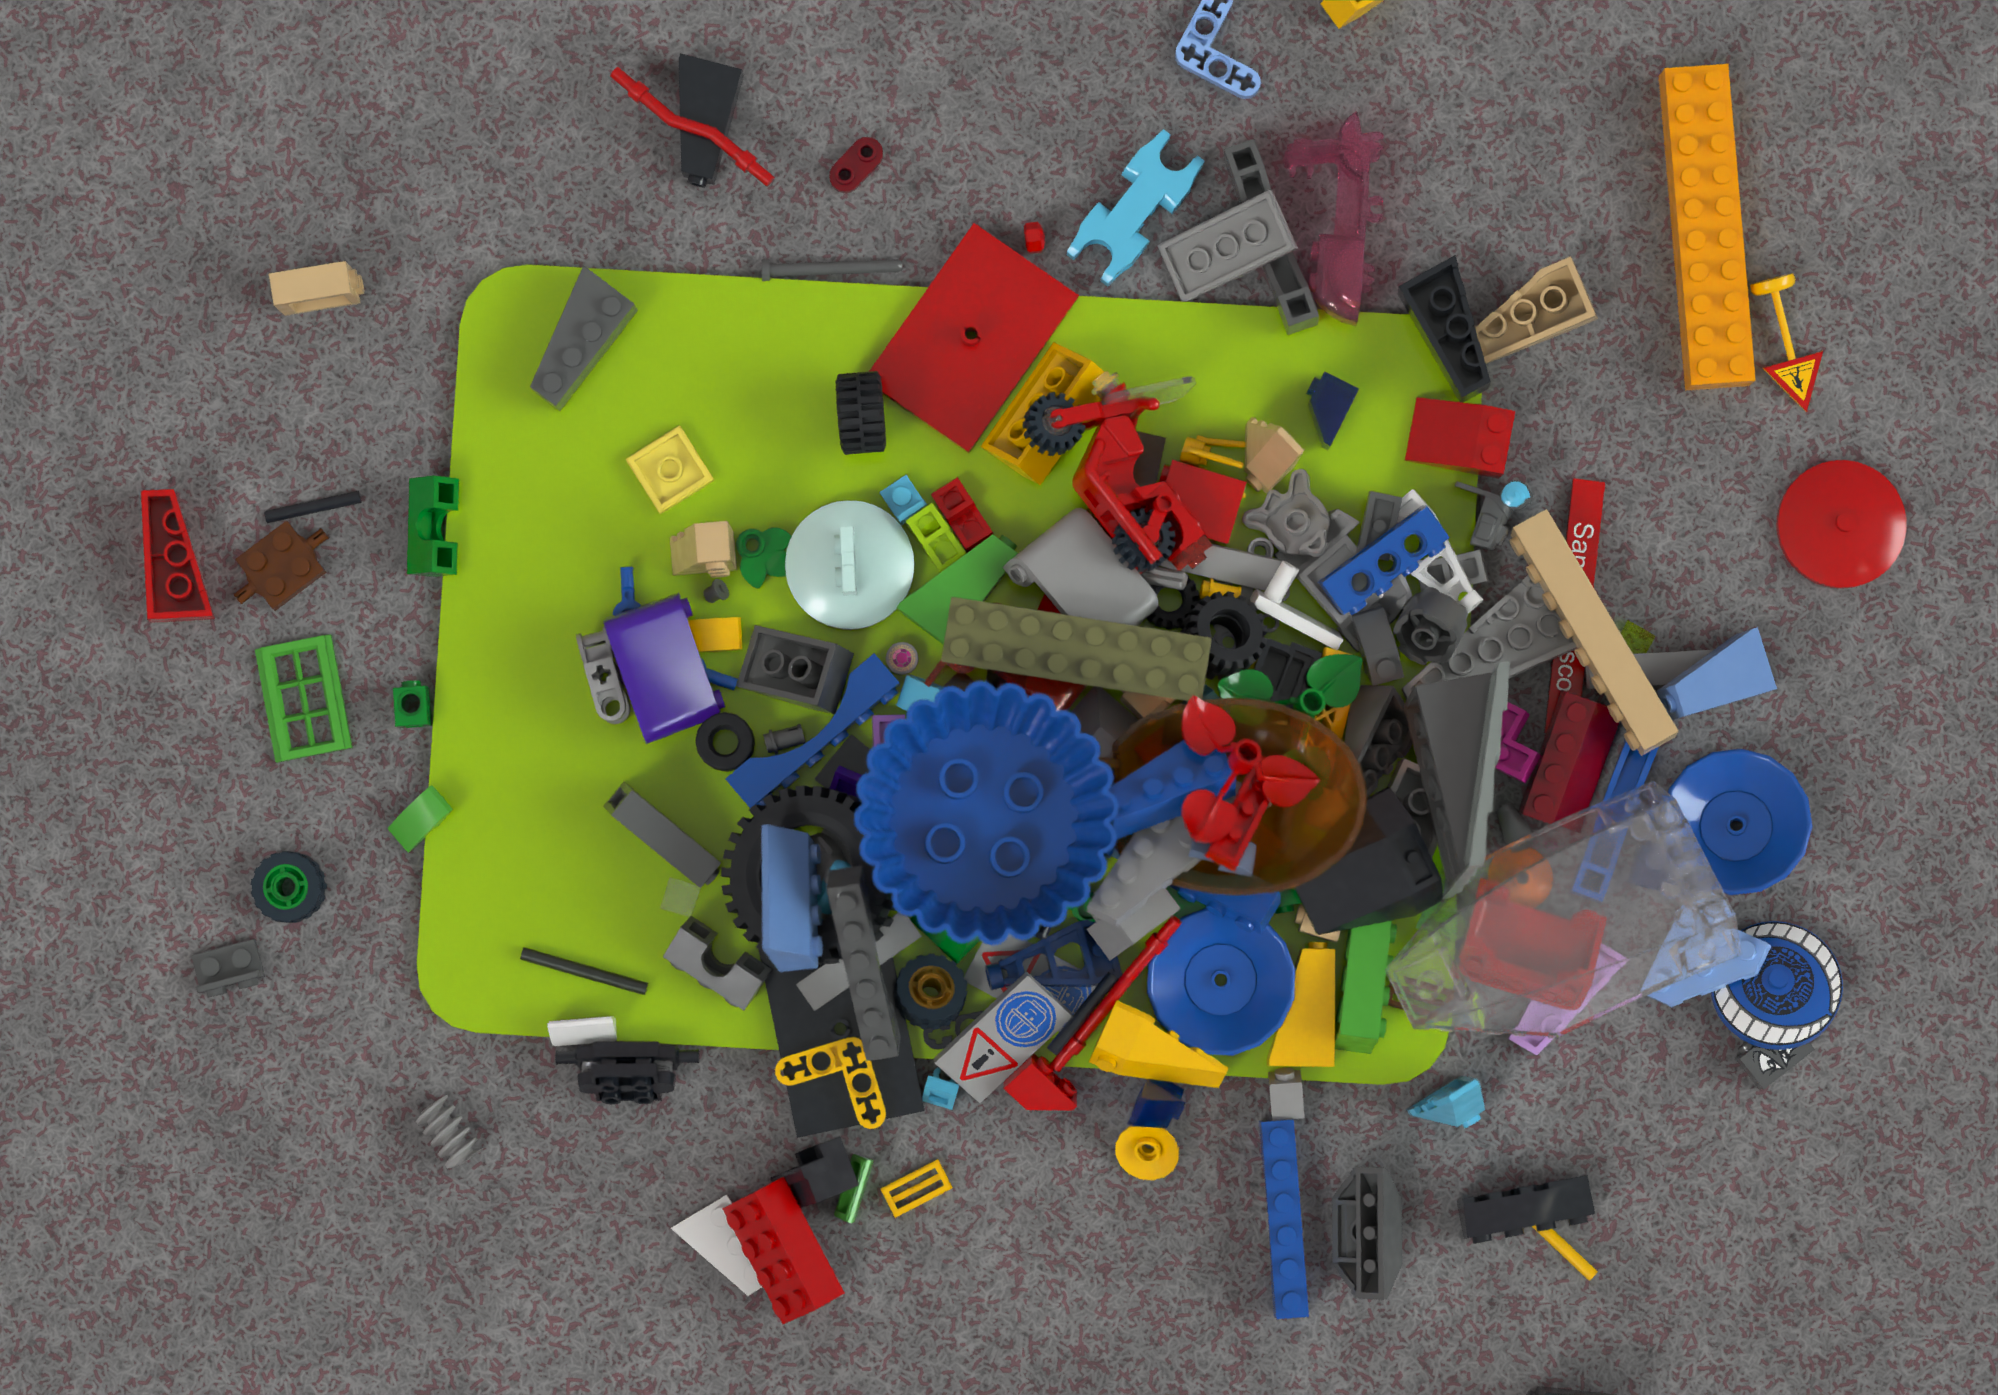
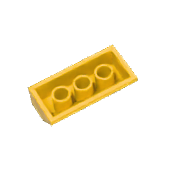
(1059, 373)

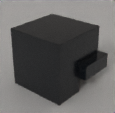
(1286, 668)
(821, 1173)

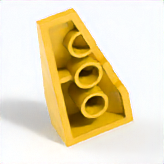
(1140, 1049)

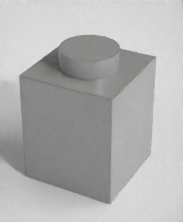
(1286, 1094)

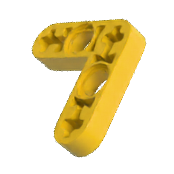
(838, 1063)

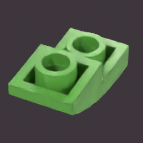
(420, 818)

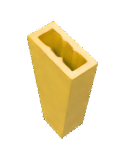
(1309, 1027)

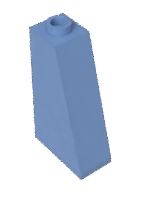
(1723, 676)

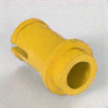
(1210, 587)

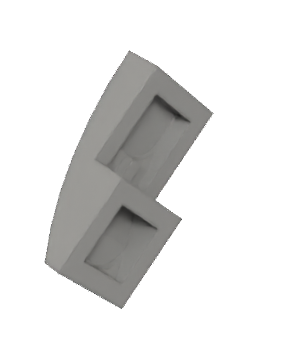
(1471, 562)

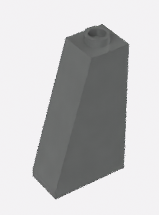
(662, 835)

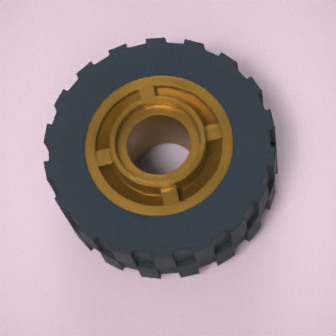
(930, 1010)

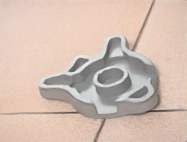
(1294, 520)

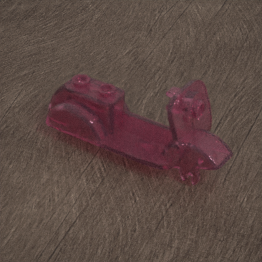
(1340, 257)

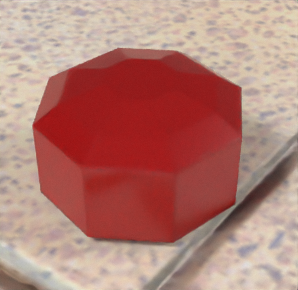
(1034, 237)

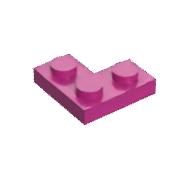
(1514, 757)

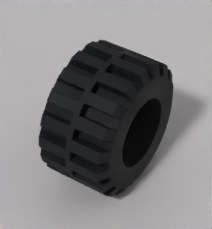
(860, 412)
(1239, 620)

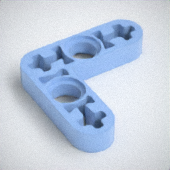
(1202, 44)

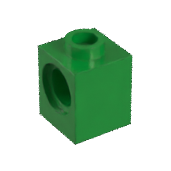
(419, 718)

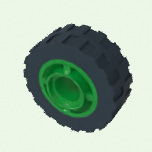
(308, 887)

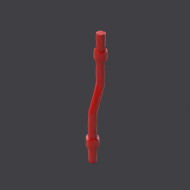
(640, 93)
(1154, 946)

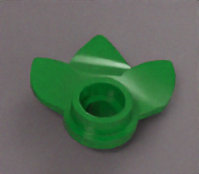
(767, 558)

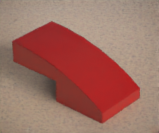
(962, 514)

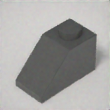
(1377, 646)

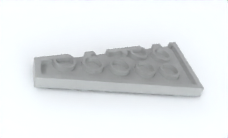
(1513, 630)
(1143, 868)

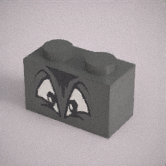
(1768, 1065)

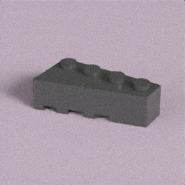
(582, 336)

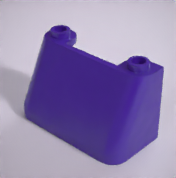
(662, 667)

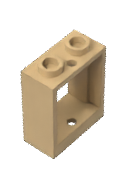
(315, 288)

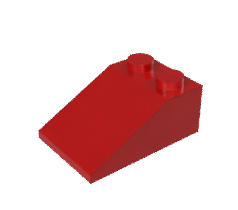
(1460, 436)

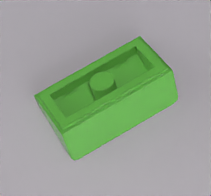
(850, 1200)

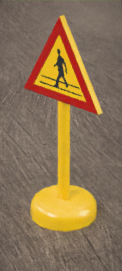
(1797, 374)

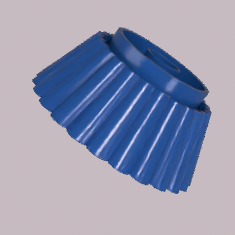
(986, 813)

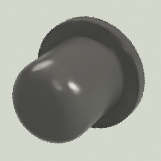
(716, 591)

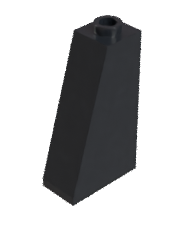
(707, 96)

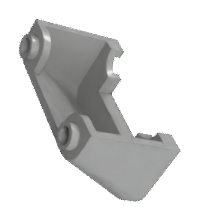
(1082, 573)

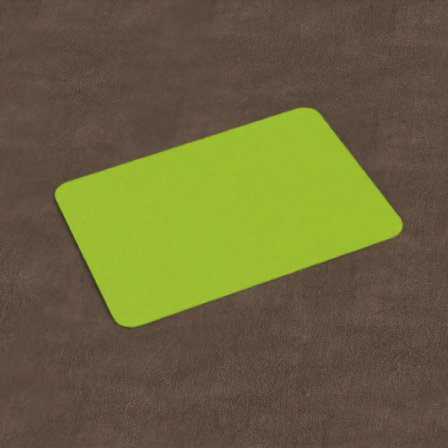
(753, 386)

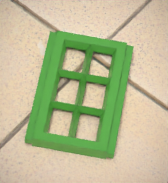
(274, 703)

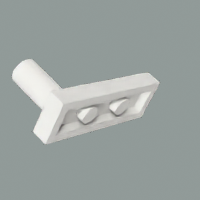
(1272, 604)

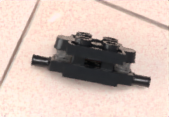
(627, 1069)

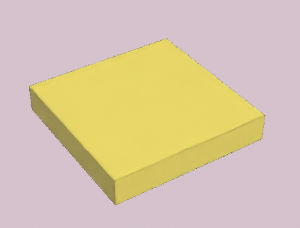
(670, 469)

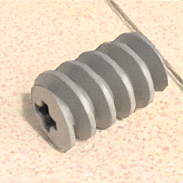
(447, 1133)

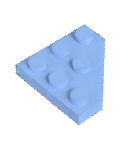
(1742, 967)

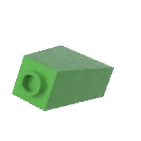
(968, 578)

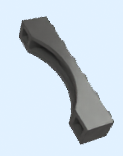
(1283, 274)
(858, 948)

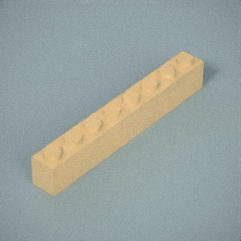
(1593, 632)

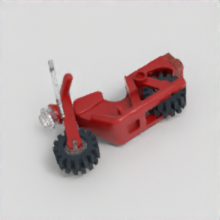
(1106, 470)

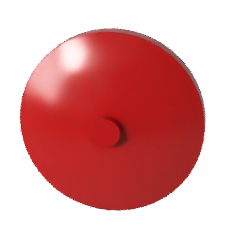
(1841, 524)

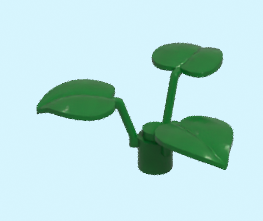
(1331, 681)

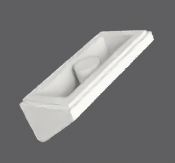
(582, 1031)

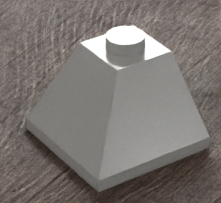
(1103, 718)

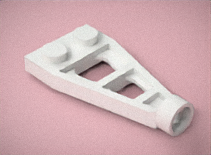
(1459, 582)

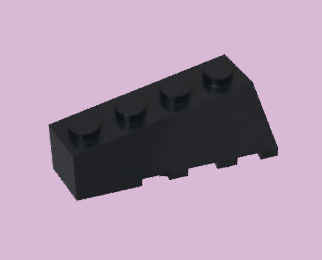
(1524, 1208)

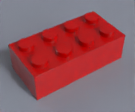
(783, 1251)

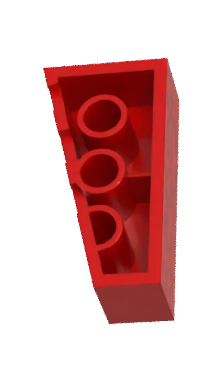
(171, 567)

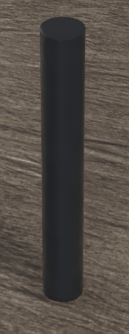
(312, 506)
(1082, 1013)

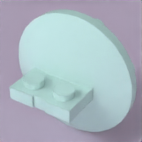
(849, 565)

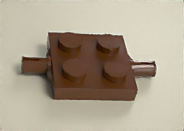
(281, 565)

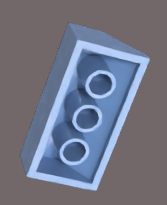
(790, 898)

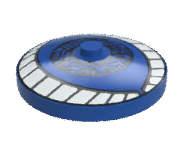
(1790, 996)

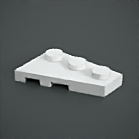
(717, 1243)

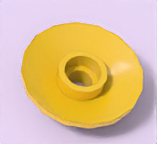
(1145, 1162)

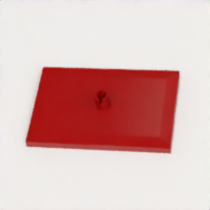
(961, 381)

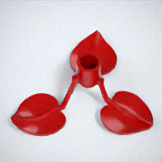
(1212, 728)

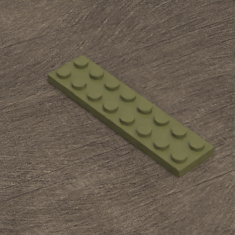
(1075, 649)

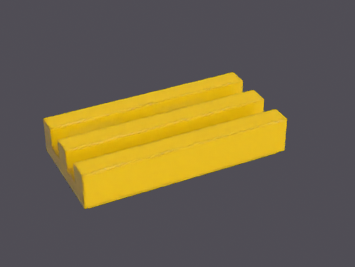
(940, 1176)

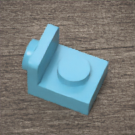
(903, 499)

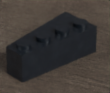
(1444, 320)

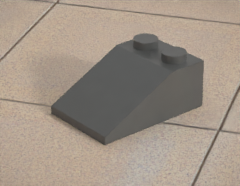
(795, 669)

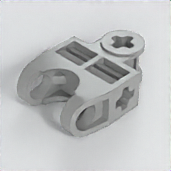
(602, 660)

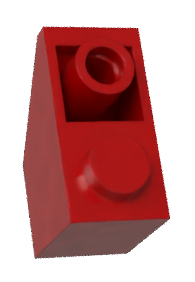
(1039, 1088)

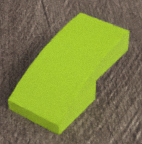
(935, 537)

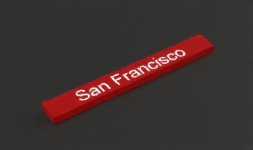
(1583, 540)

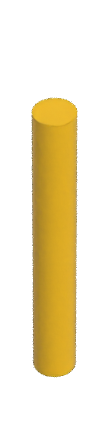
(1568, 1253)

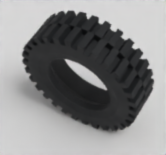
(791, 810)

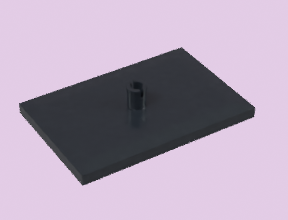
(825, 1101)

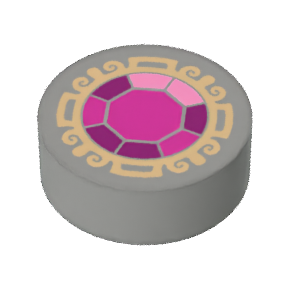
(902, 658)

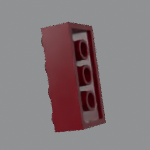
(1569, 759)

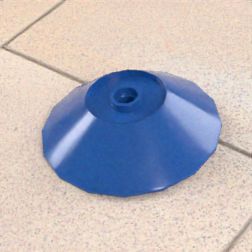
(1761, 797)
(1226, 1016)

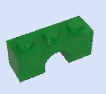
(428, 504)

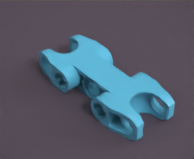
(1150, 187)

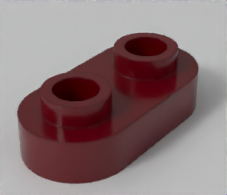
(856, 164)

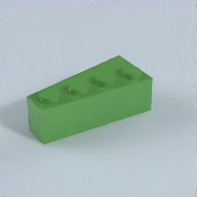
(1364, 987)

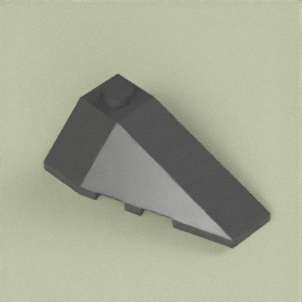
(1377, 732)

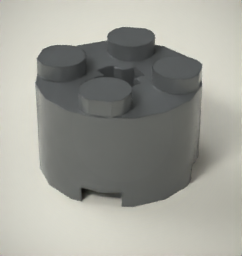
(1430, 626)

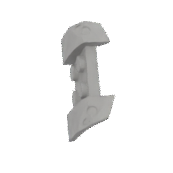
(1340, 550)

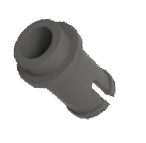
(784, 738)

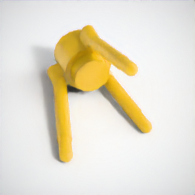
(1196, 452)

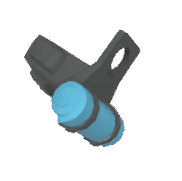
(1496, 511)

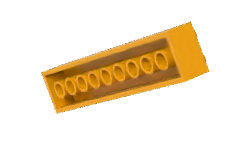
(1706, 227)

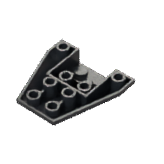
(1379, 877)

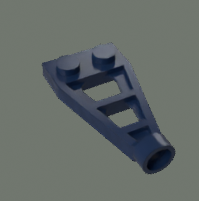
(1095, 961)

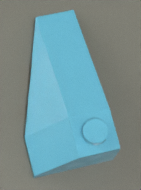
(1452, 1104)

